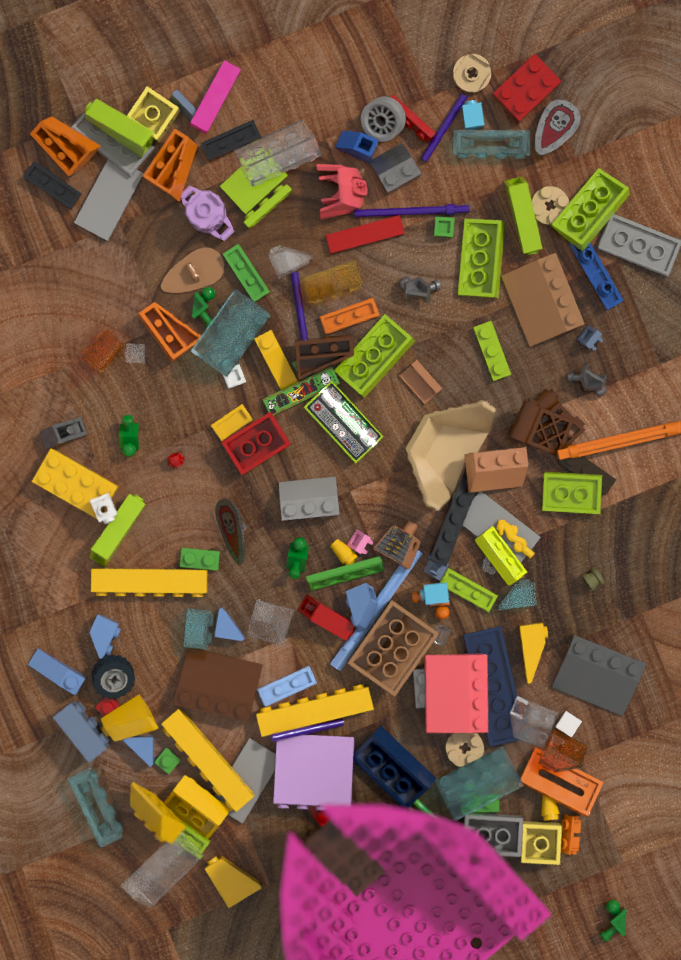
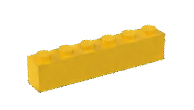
(149, 581)
(314, 711)
(208, 760)

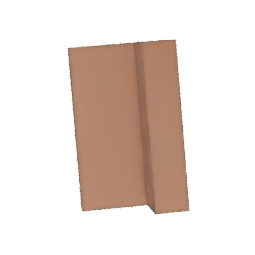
(420, 382)

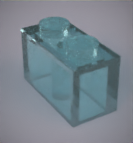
(197, 628)

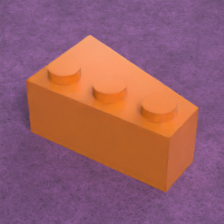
(64, 145)
(172, 165)
(169, 333)

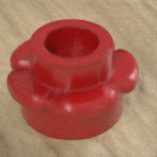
(175, 460)

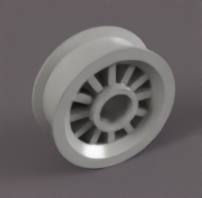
(378, 108)

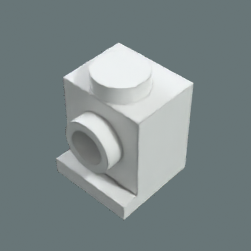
(104, 500)

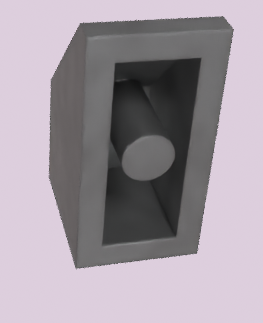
(63, 433)

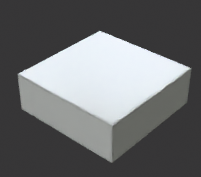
(235, 377)
(568, 723)

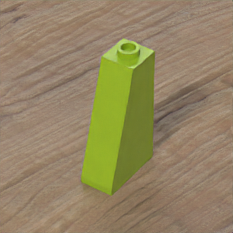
(120, 127)
(523, 215)
(117, 530)

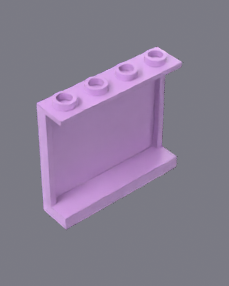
(313, 771)

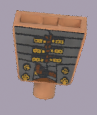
(400, 545)

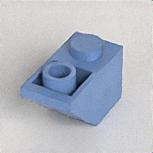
(363, 605)
(102, 634)

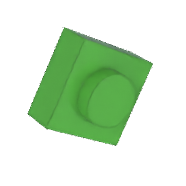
(444, 227)
(167, 760)

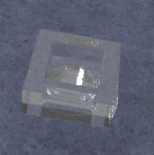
(135, 353)

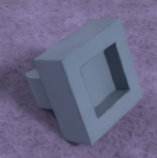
(590, 337)
(435, 569)

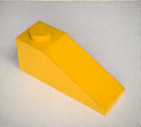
(276, 360)
(532, 645)

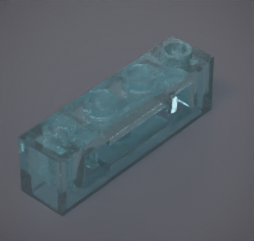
(499, 152)
(108, 812)

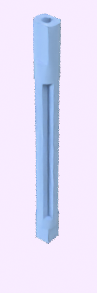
(383, 598)

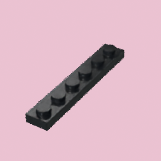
(452, 522)

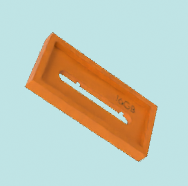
(575, 777)

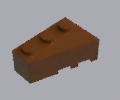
(321, 352)

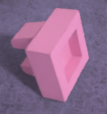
(359, 541)

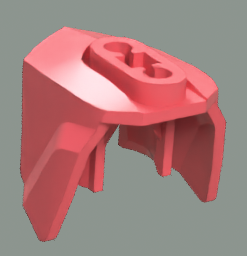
(350, 190)

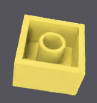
(154, 113)
(541, 842)

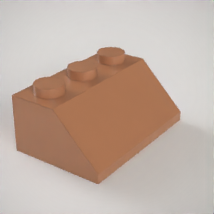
(496, 469)

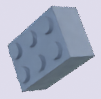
(82, 730)

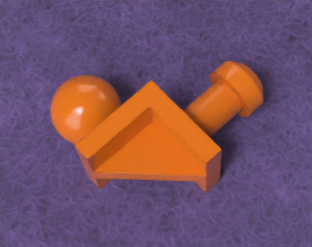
(441, 611)

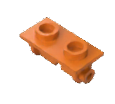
(569, 842)

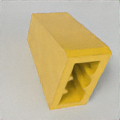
(129, 720)
(231, 880)

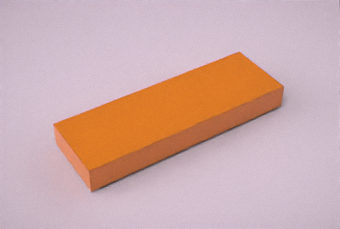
(349, 316)

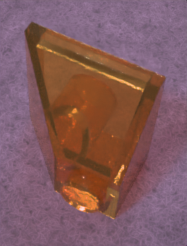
(562, 753)

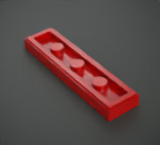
(365, 234)

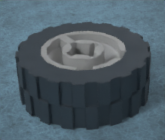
(106, 669)

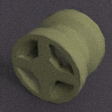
(593, 579)

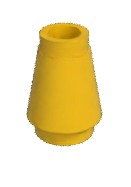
(344, 553)
(549, 809)

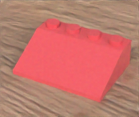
(456, 693)

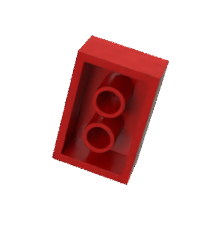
(526, 88)
(256, 443)

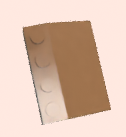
(542, 300)
(393, 648)

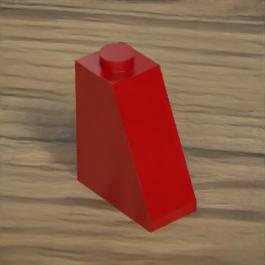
(326, 617)

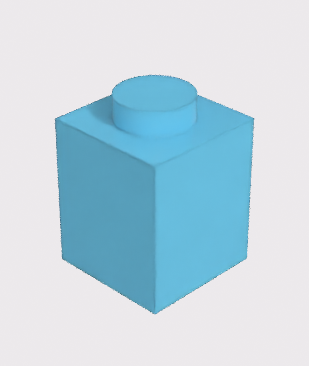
(472, 115)
(435, 593)

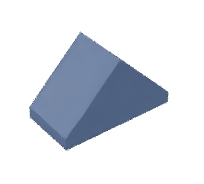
(226, 627)
(143, 747)

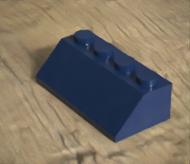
(393, 767)

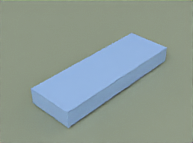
(287, 686)

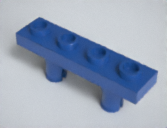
(597, 276)

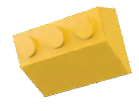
(196, 806)
(155, 814)

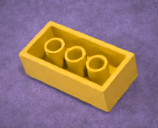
(73, 481)

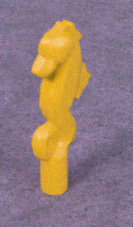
(520, 543)

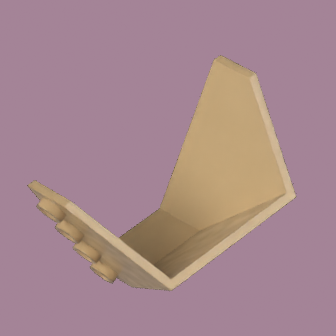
(440, 447)

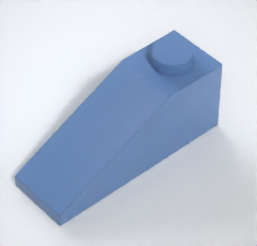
(57, 671)

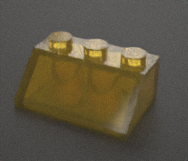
(332, 282)

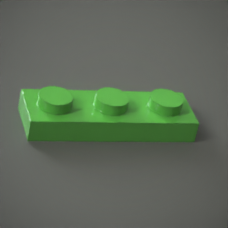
(246, 273)

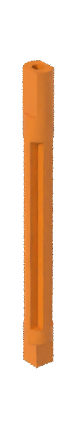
(620, 440)

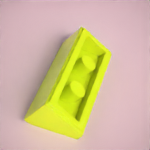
(500, 556)

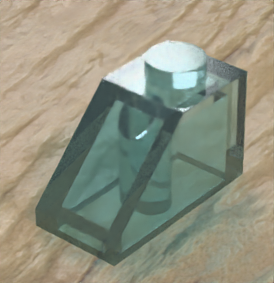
(519, 596)

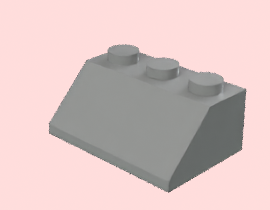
(308, 498)

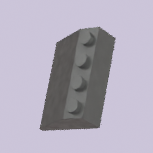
(598, 675)

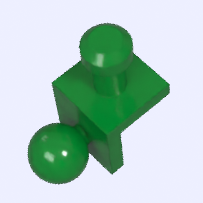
(201, 307)
(129, 436)
(297, 557)
(618, 920)

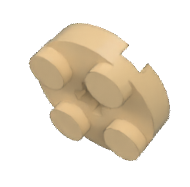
(473, 84)
(545, 195)
(455, 754)

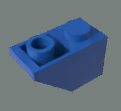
(357, 145)

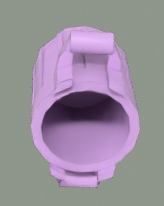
(206, 212)

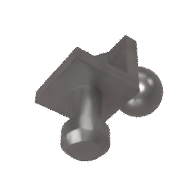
(418, 287)
(589, 381)

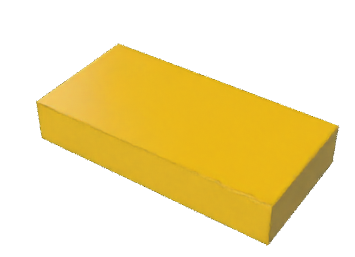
(231, 422)

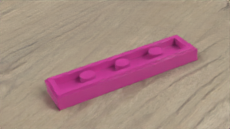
(215, 97)

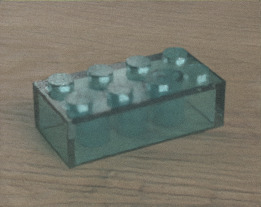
(230, 332)
(479, 783)

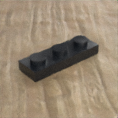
(231, 140)
(52, 185)

